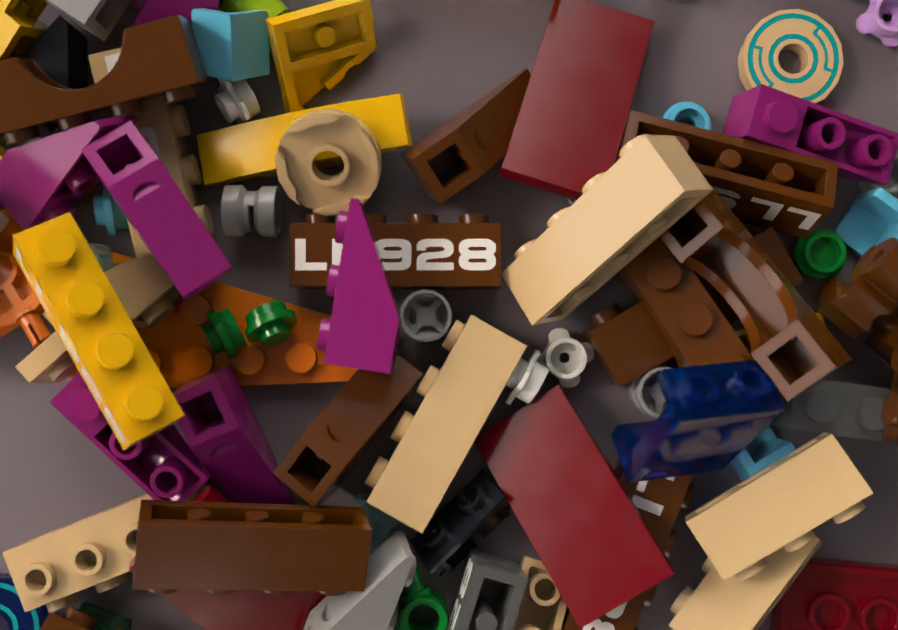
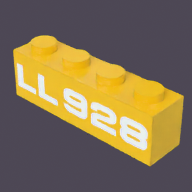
(96, 330)

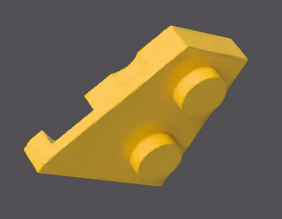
(319, 46)

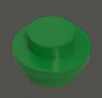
(820, 254)
(270, 323)
(223, 333)

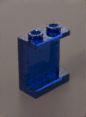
(705, 423)

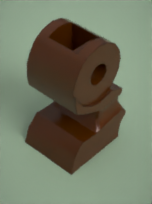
(867, 295)

